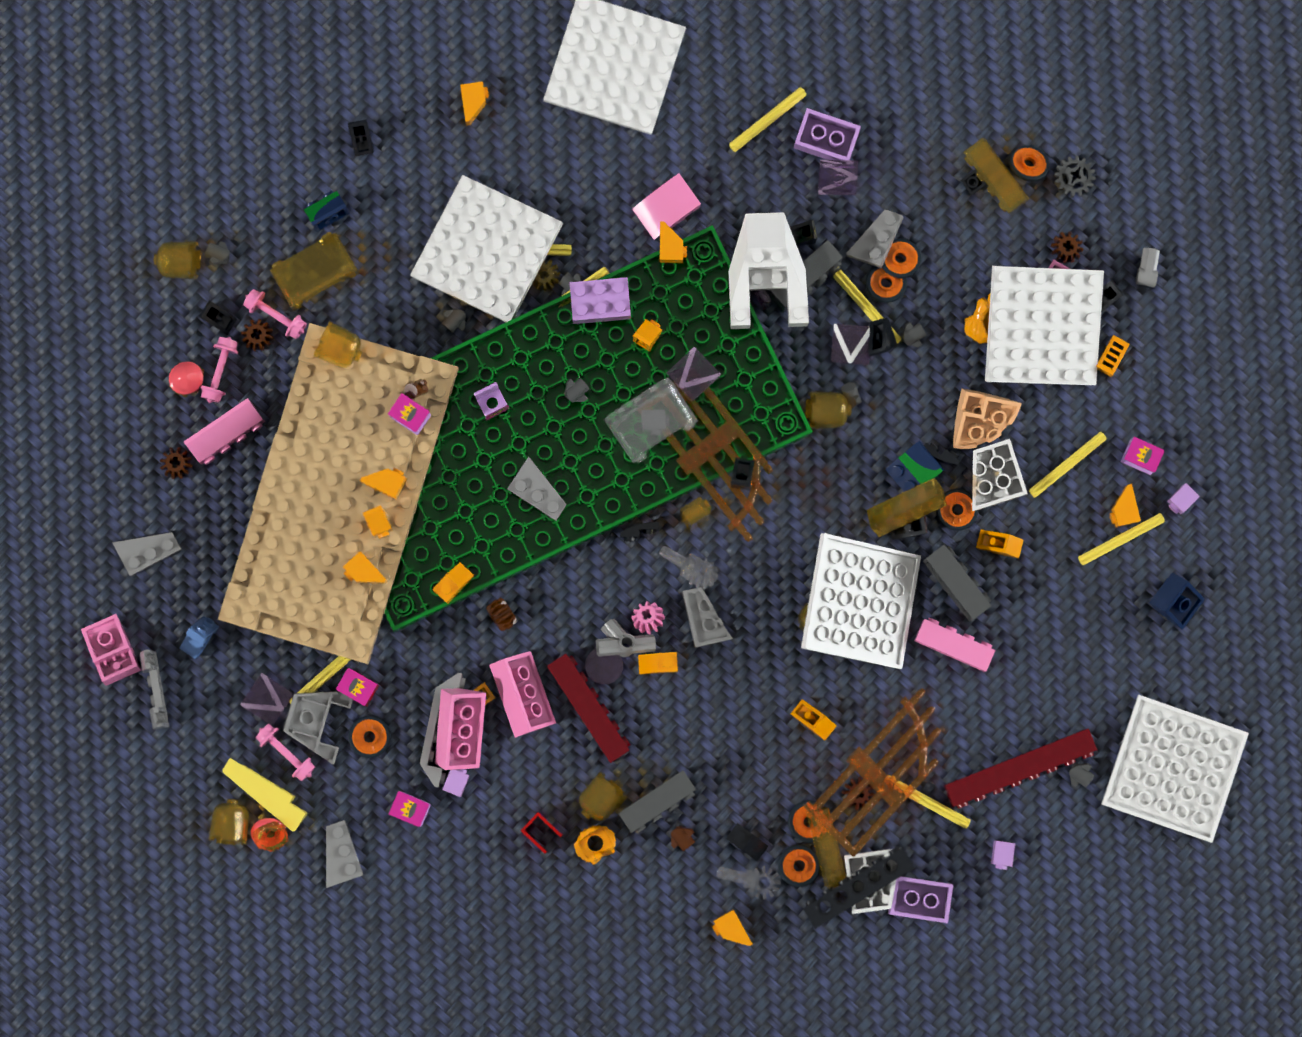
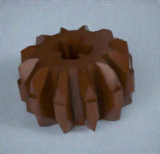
(1061, 250)
(250, 333)
(170, 468)
(501, 614)
(858, 800)

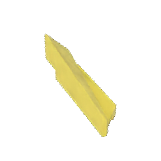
(266, 793)

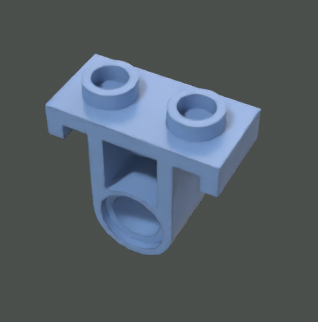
(198, 637)

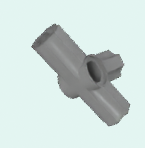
(617, 636)

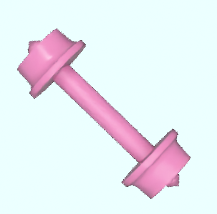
(254, 301)
(226, 346)
(267, 735)

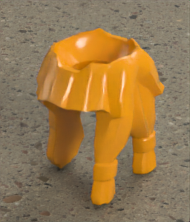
(977, 324)
(586, 853)

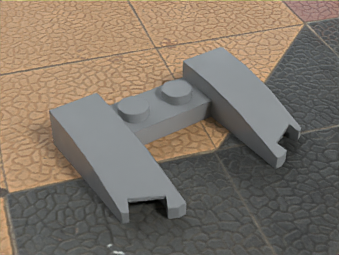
(158, 713)

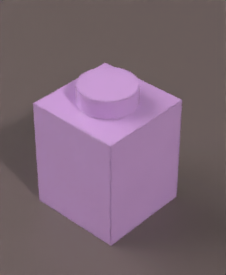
(1182, 499)
(456, 782)
(1002, 854)

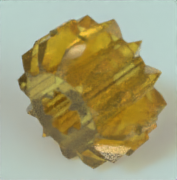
(551, 276)

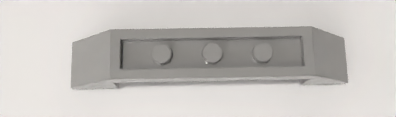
(434, 773)

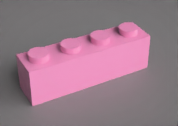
(955, 645)

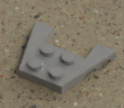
(308, 717)

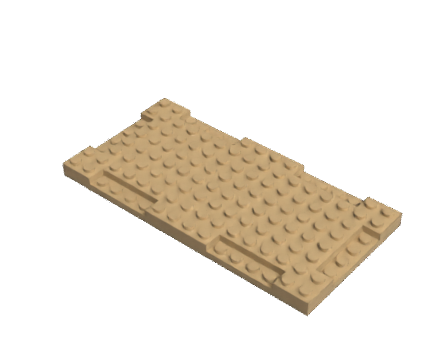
(313, 502)

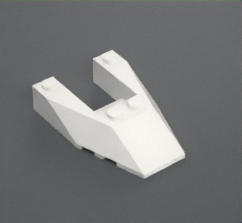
(767, 261)

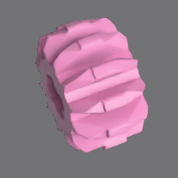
(645, 612)

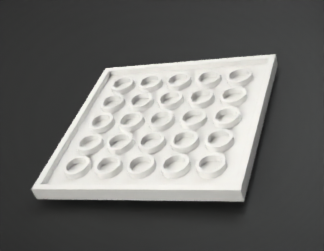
(614, 64)
(486, 249)
(1044, 325)
(861, 601)
(1174, 768)

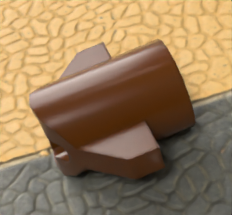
(416, 388)
(682, 837)

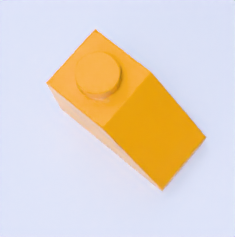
(473, 99)
(671, 245)
(647, 334)
(386, 481)
(1125, 508)
(378, 522)
(999, 543)
(363, 571)
(453, 582)
(658, 663)
(813, 719)
(731, 928)

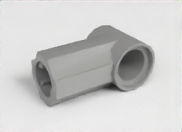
(1148, 273)

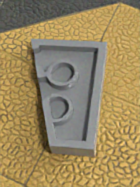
(877, 239)
(536, 490)
(146, 551)
(703, 620)
(341, 856)

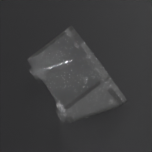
(650, 419)

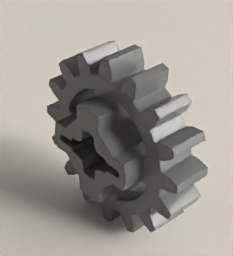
(1081, 179)

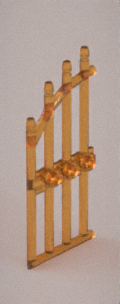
(708, 447)
(877, 778)

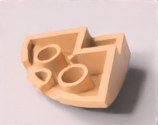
(982, 418)

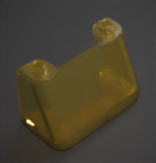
(313, 270)

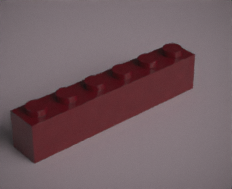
(588, 708)

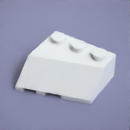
(996, 476)
(880, 899)

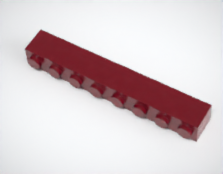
(1019, 768)

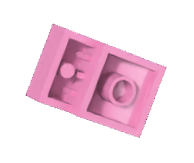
(668, 203)
(110, 650)

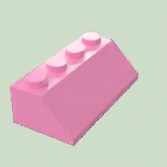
(224, 432)
(522, 694)
(460, 729)

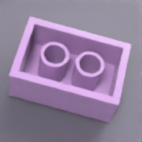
(826, 136)
(600, 300)
(921, 899)

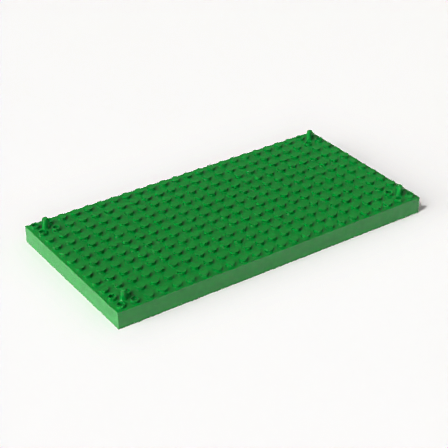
(465, 498)

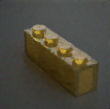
(996, 175)
(906, 507)
(695, 513)
(827, 851)

